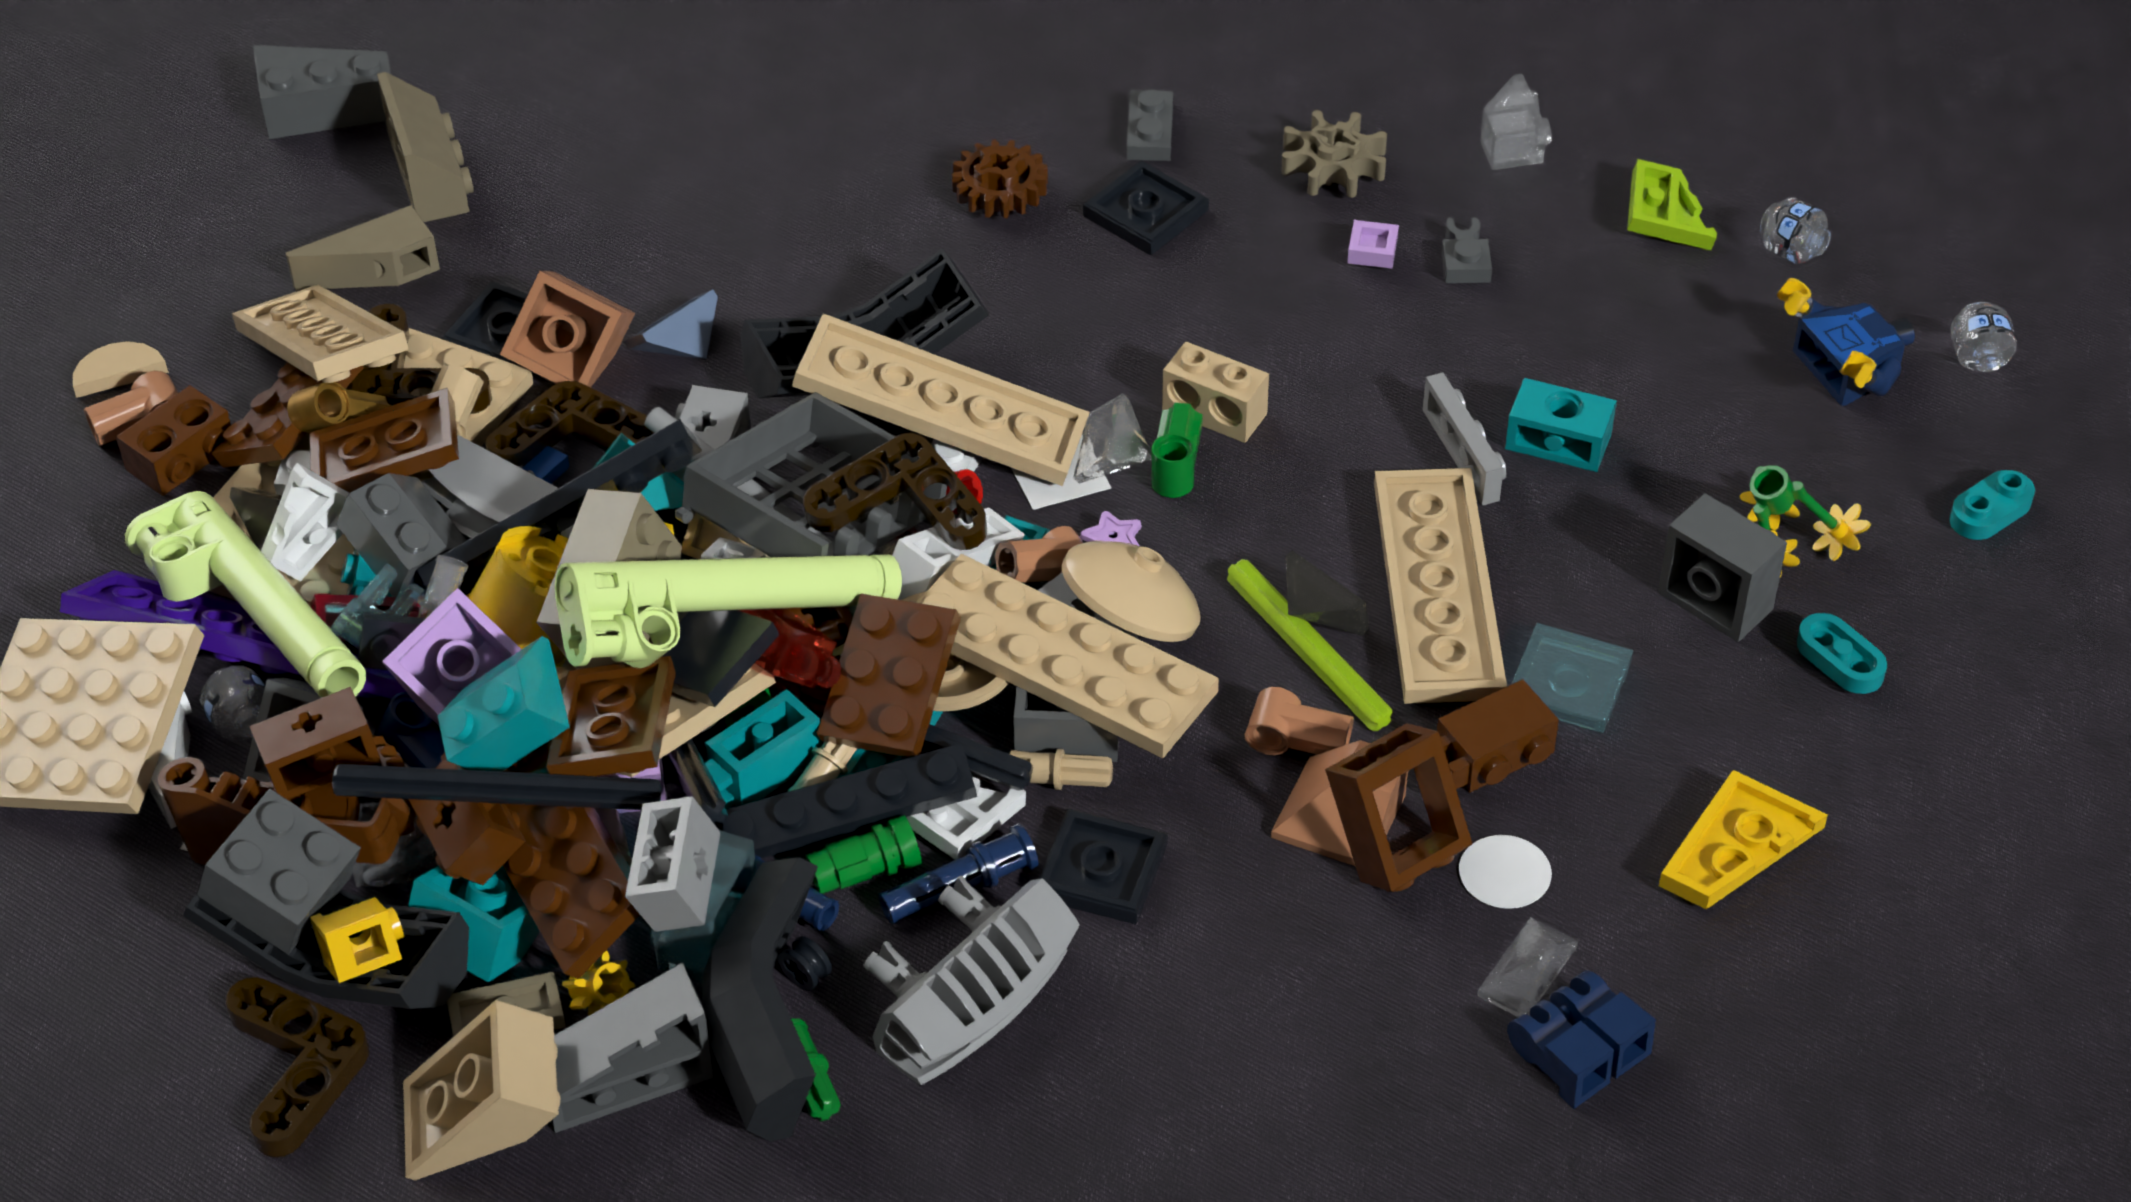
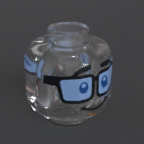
(1795, 230)
(1983, 337)
(232, 701)

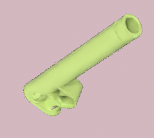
(204, 549)
(611, 603)

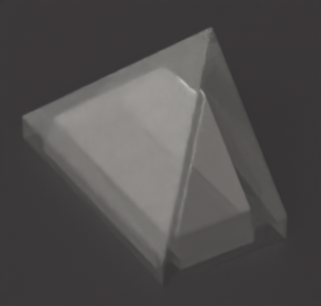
(1111, 441)
(1527, 968)

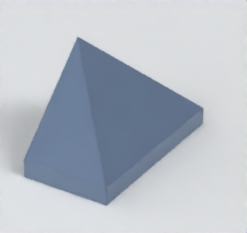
(680, 332)

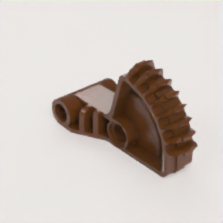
(213, 807)

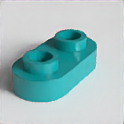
(1992, 504)
(1846, 655)

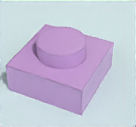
(1373, 244)

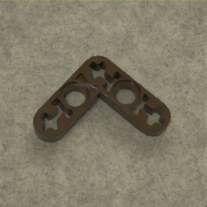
(395, 377)
(565, 409)
(908, 477)
(313, 1059)

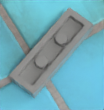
(1463, 437)

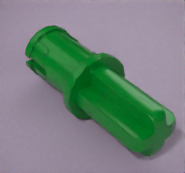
(822, 1098)

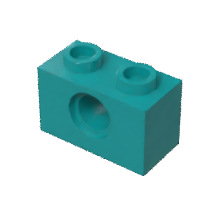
(1560, 424)

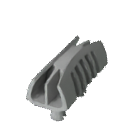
(484, 489)
(977, 985)

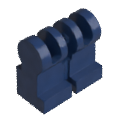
(1583, 1036)

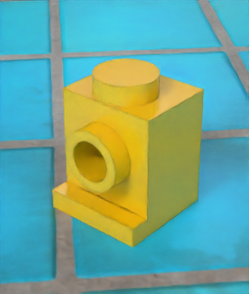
(369, 951)

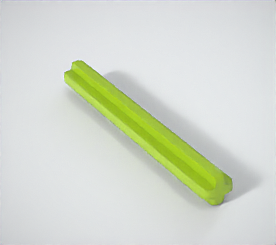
(1310, 646)

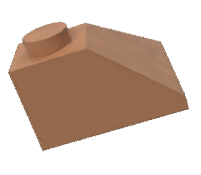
(1311, 814)

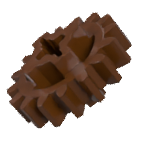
(999, 178)

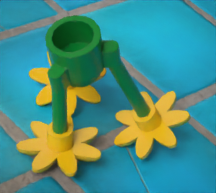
(1775, 494)

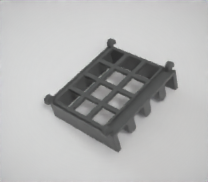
(813, 421)

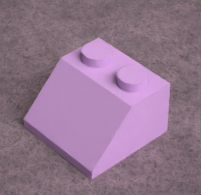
(448, 653)

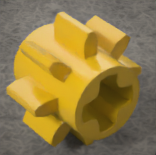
(599, 985)

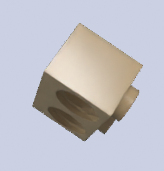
(1222, 389)

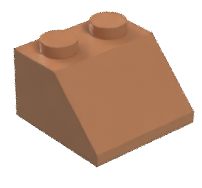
(566, 331)

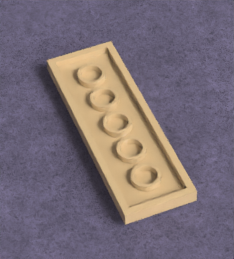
(321, 333)
(941, 399)
(1438, 585)
(1071, 657)

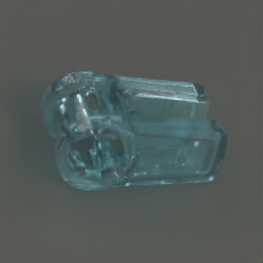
(349, 622)

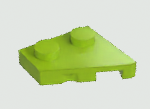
(1665, 206)

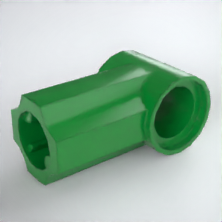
(1176, 450)

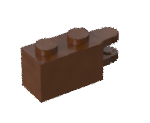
(1497, 736)

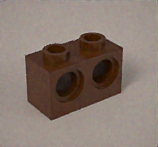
(174, 440)

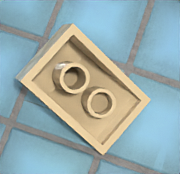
(481, 1090)

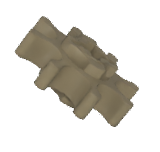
(1334, 153)

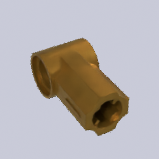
(335, 406)

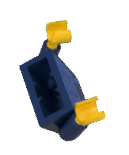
(1846, 346)

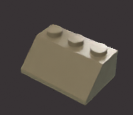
(424, 150)

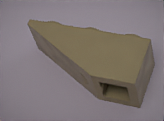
(368, 255)

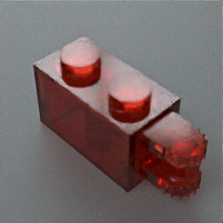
(799, 651)

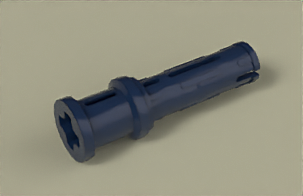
(980, 866)

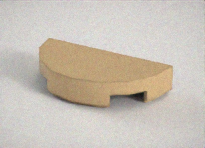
(115, 366)

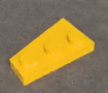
(1737, 839)

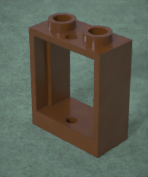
(1374, 766)

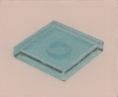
(1574, 675)

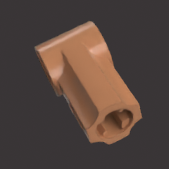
(119, 413)
(1038, 558)
(1284, 723)

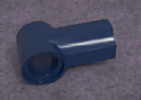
(411, 732)

